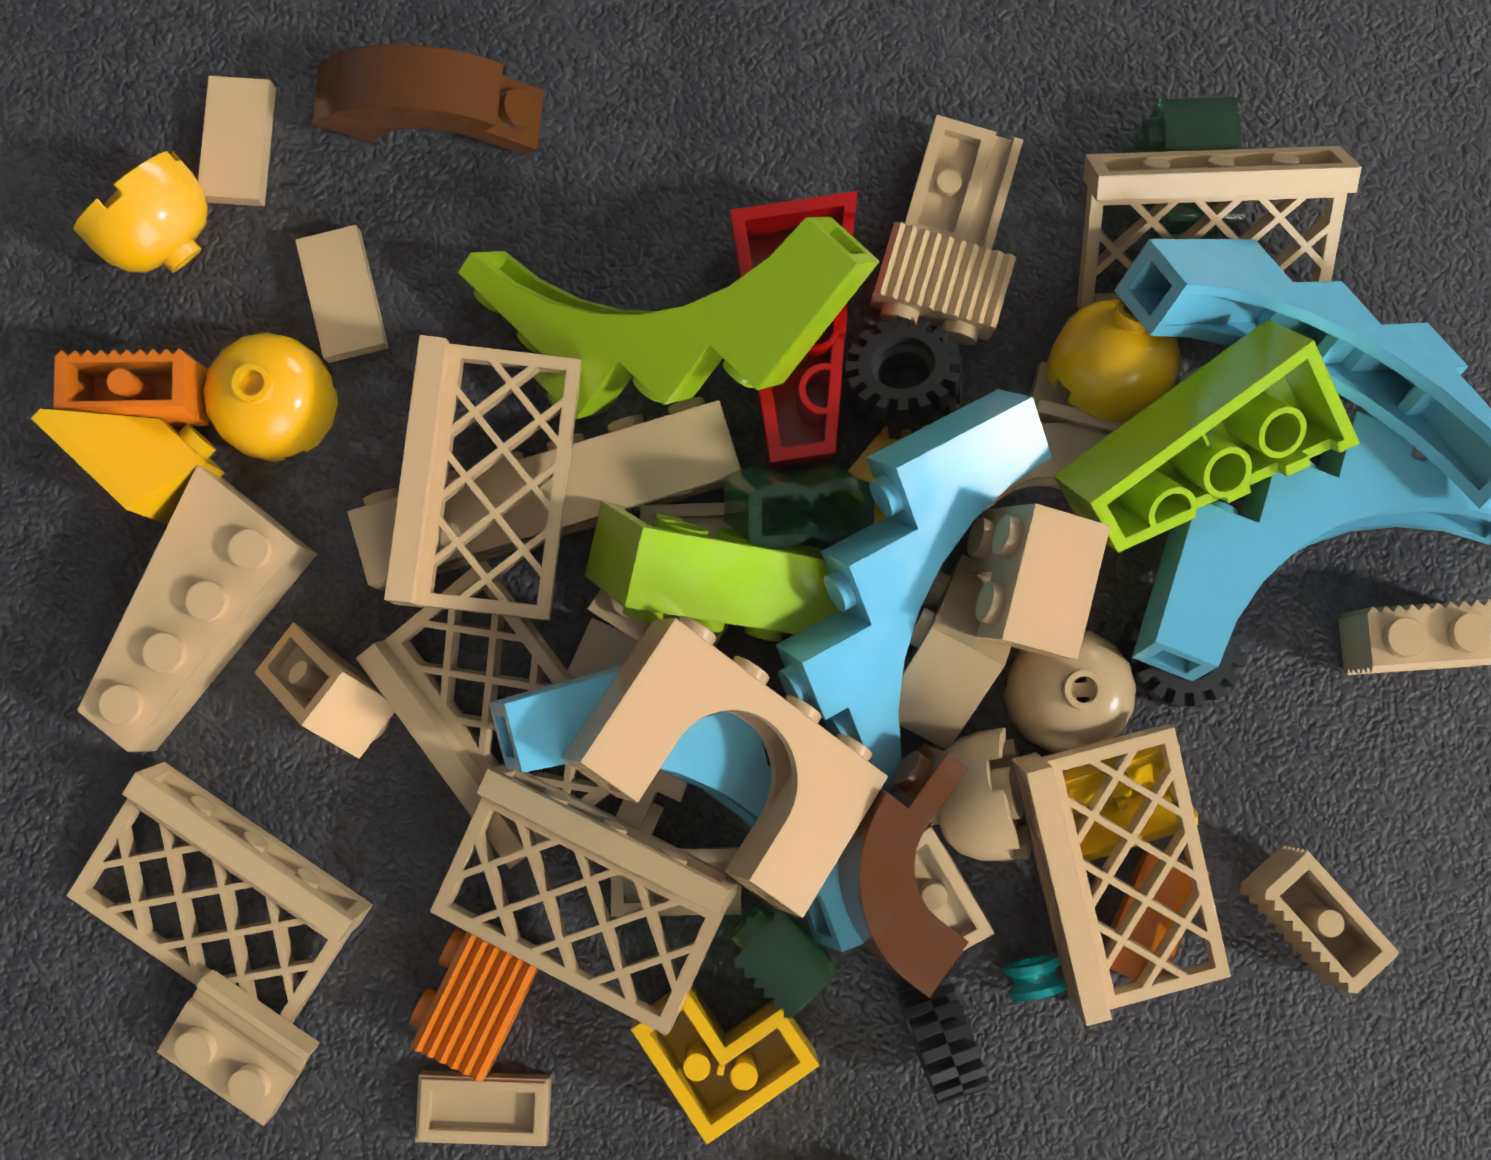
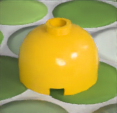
(148, 217)
(1112, 362)
(270, 396)

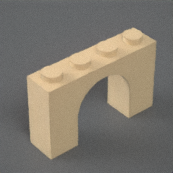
(817, 779)

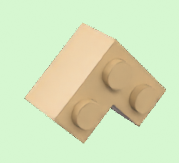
(1040, 576)
(948, 664)

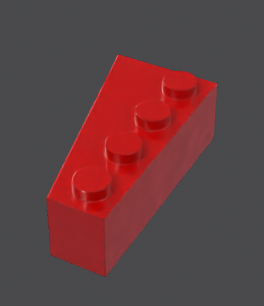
(802, 412)

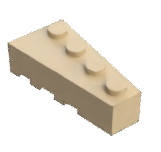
(192, 611)

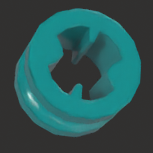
(1034, 977)

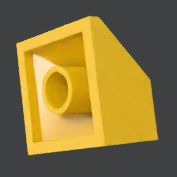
(133, 458)

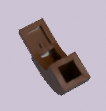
(426, 87)
(880, 872)

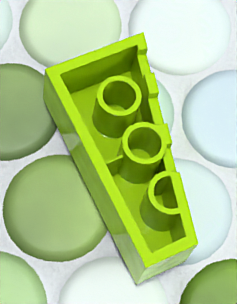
(1210, 437)
(705, 578)

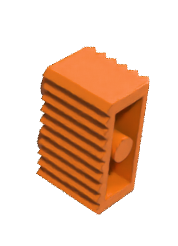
(132, 385)
(473, 1006)

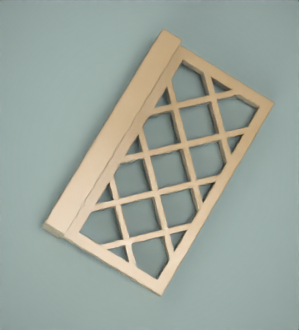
(1215, 177)
(427, 469)
(439, 724)
(611, 843)
(235, 848)
(1066, 884)

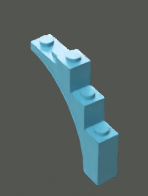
(1390, 370)
(1224, 557)
(880, 576)
(713, 754)

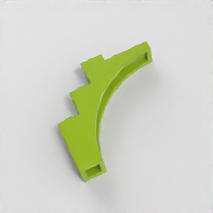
(755, 324)

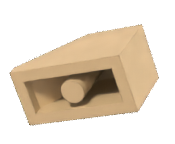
(325, 691)

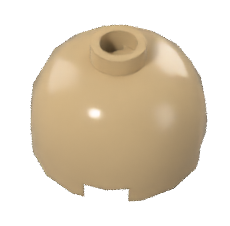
(1044, 695)
(985, 805)

